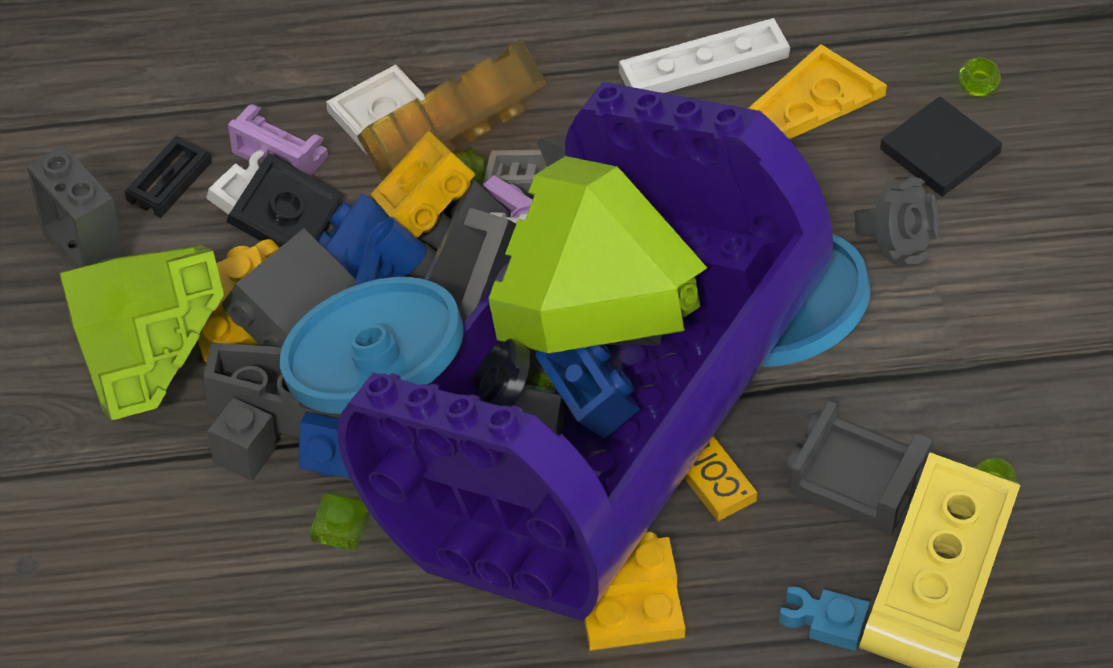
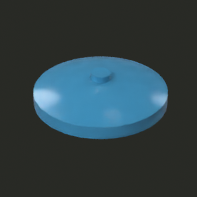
(830, 309)
(373, 327)

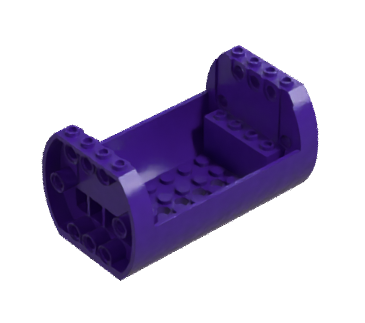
(529, 513)

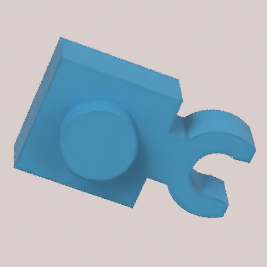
(832, 619)

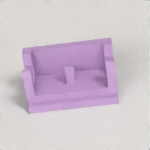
(256, 134)

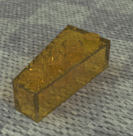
(456, 108)

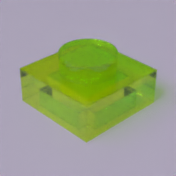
(339, 522)

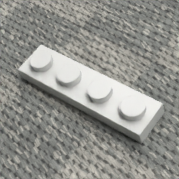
(706, 58)

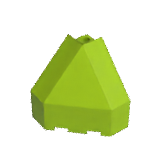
(592, 264)
(140, 321)

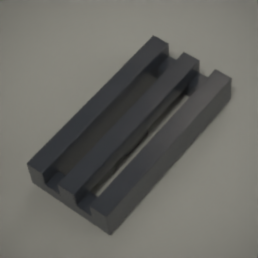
(174, 179)

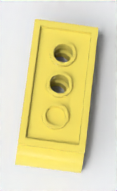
(940, 565)

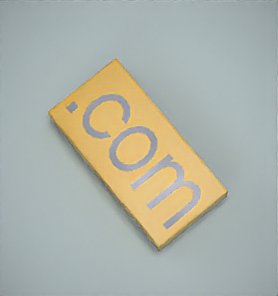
(720, 482)

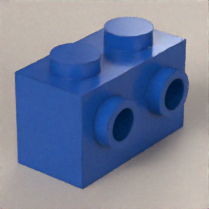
(591, 387)

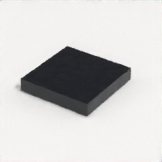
(941, 146)
(283, 202)

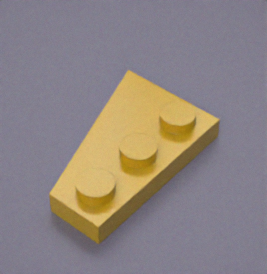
(818, 92)

